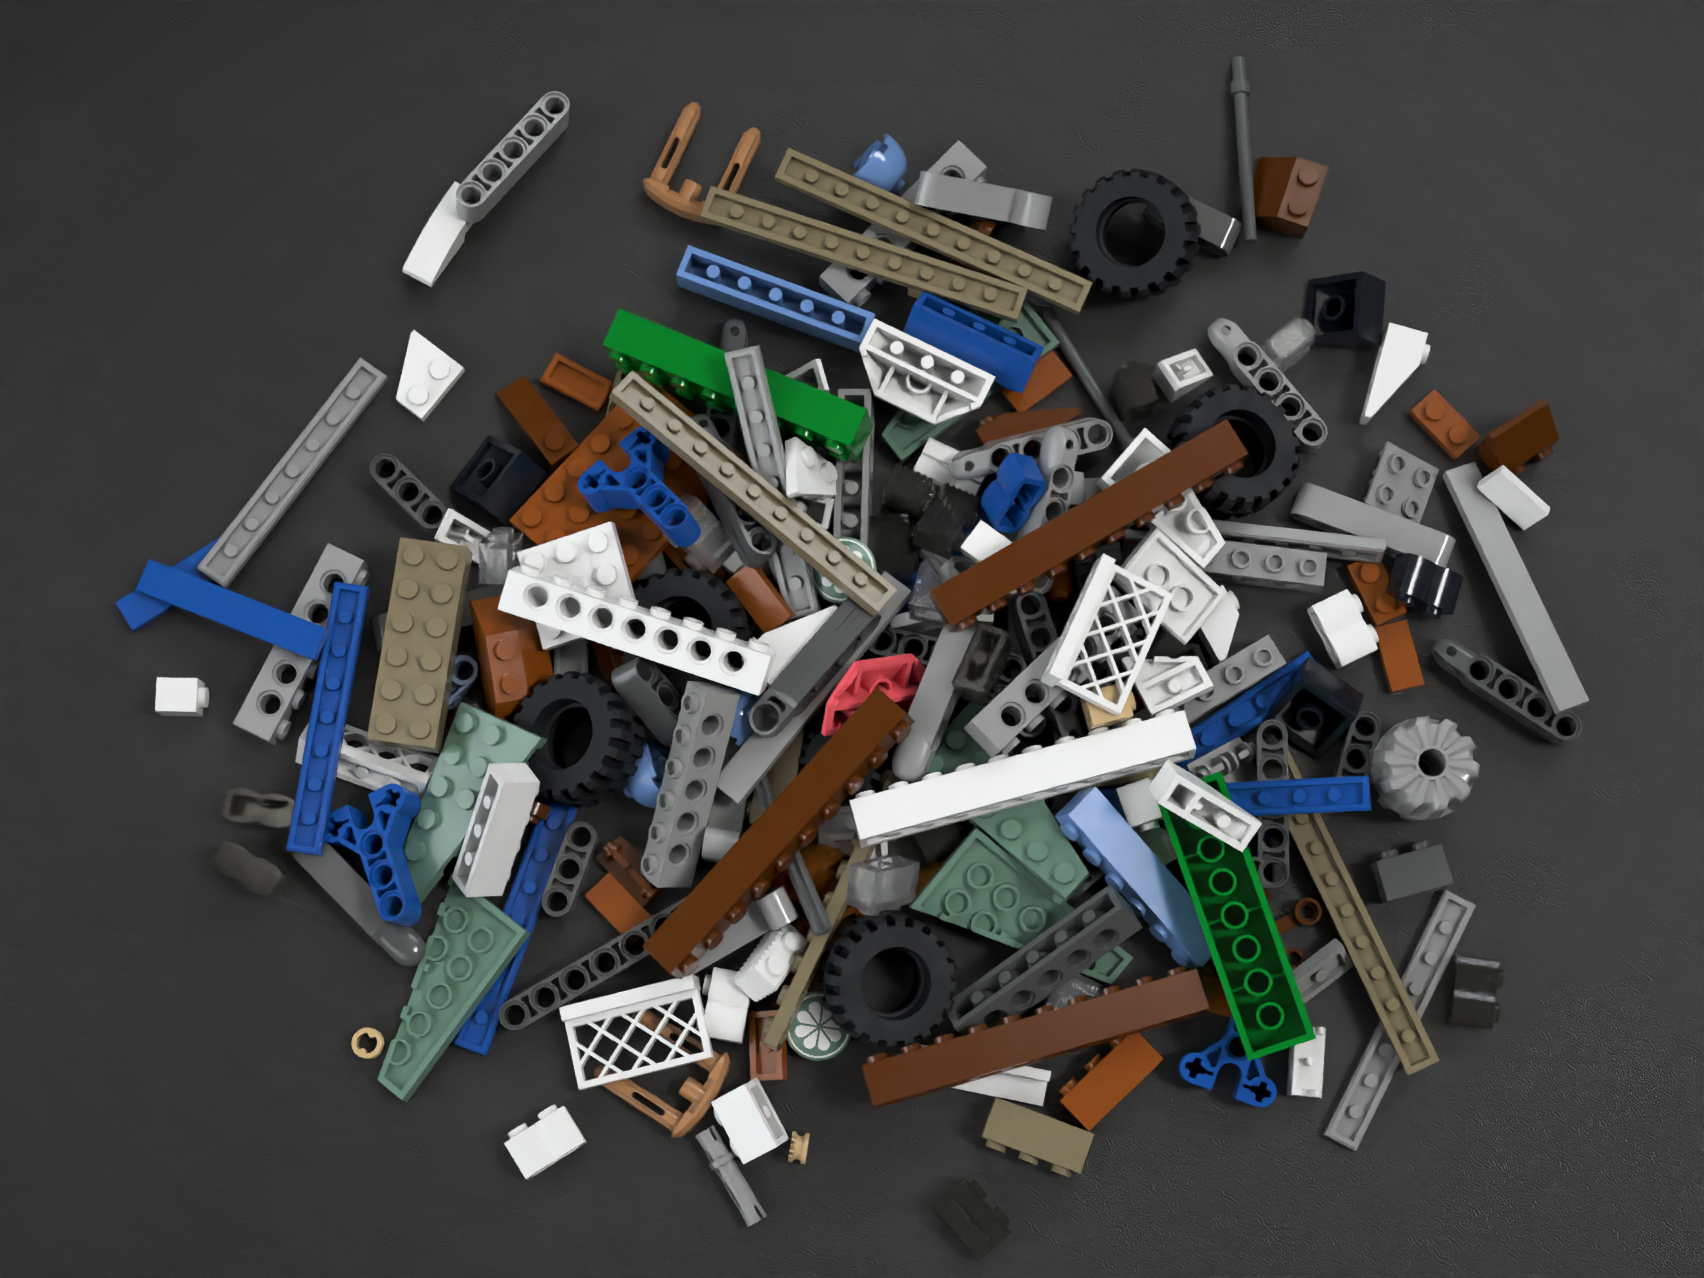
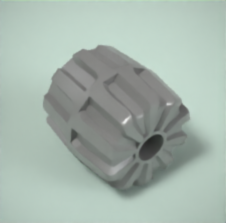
(1441, 755)

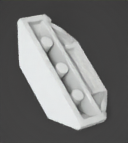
(921, 376)

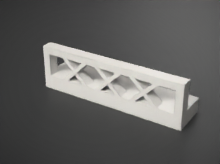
(368, 769)
(1020, 1085)

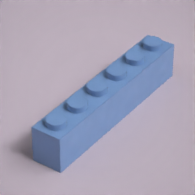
(773, 298)
(1136, 874)

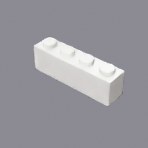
(495, 829)

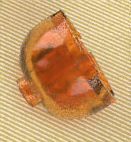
(822, 866)

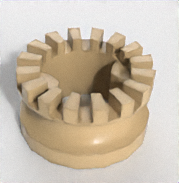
(372, 1033)
(799, 1147)

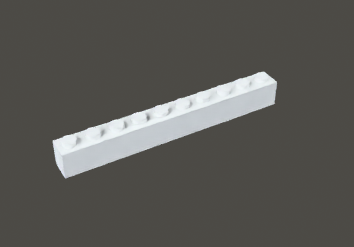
(1021, 778)

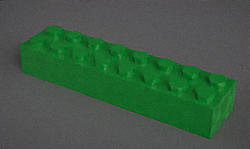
(703, 372)
(1241, 936)

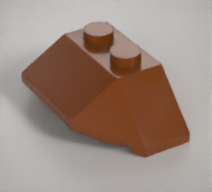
(507, 656)

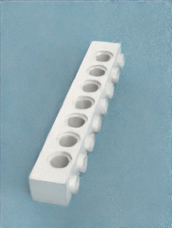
(520, 601)

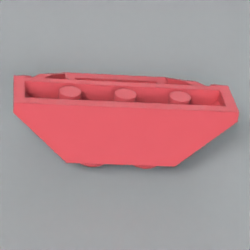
(894, 675)

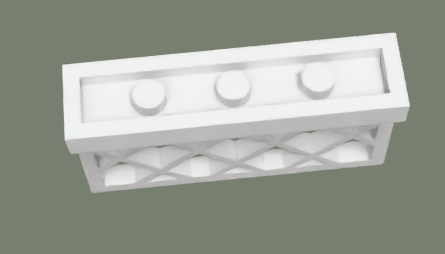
(1078, 626)
(630, 1002)

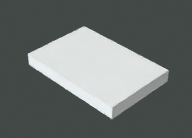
(1169, 568)

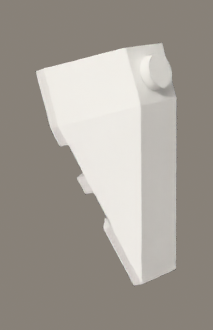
(1185, 525)

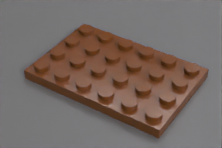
(561, 509)

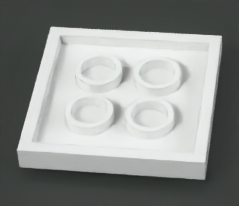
(587, 558)

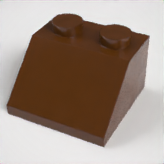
(1287, 193)
(1520, 440)

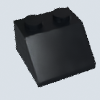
(1346, 310)
(498, 480)
(1315, 707)

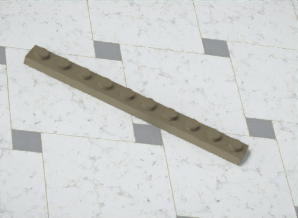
(932, 231)
(863, 254)
(752, 493)
(1358, 934)
(808, 964)

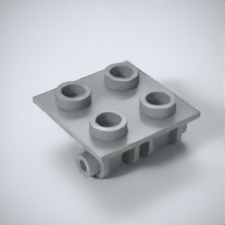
(1401, 483)
(1232, 759)

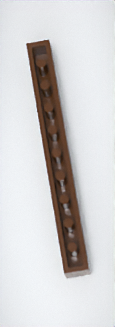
(1088, 525)
(779, 834)
(1034, 1038)

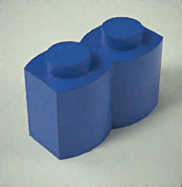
(1013, 493)

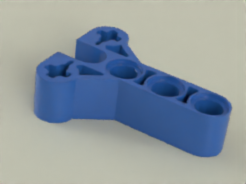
(641, 488)
(393, 811)
(1218, 1054)

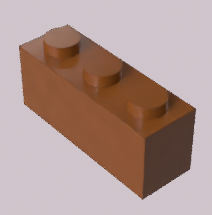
(1108, 1079)

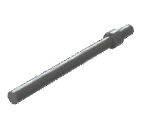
(1240, 92)
(1087, 378)

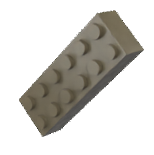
(420, 645)

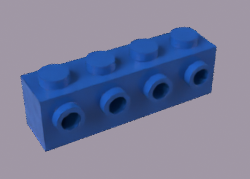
(974, 341)

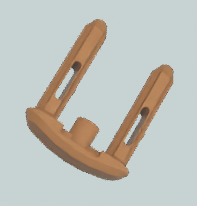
(685, 202)
(692, 1090)

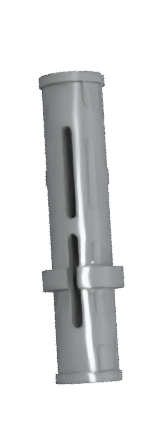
(732, 1178)

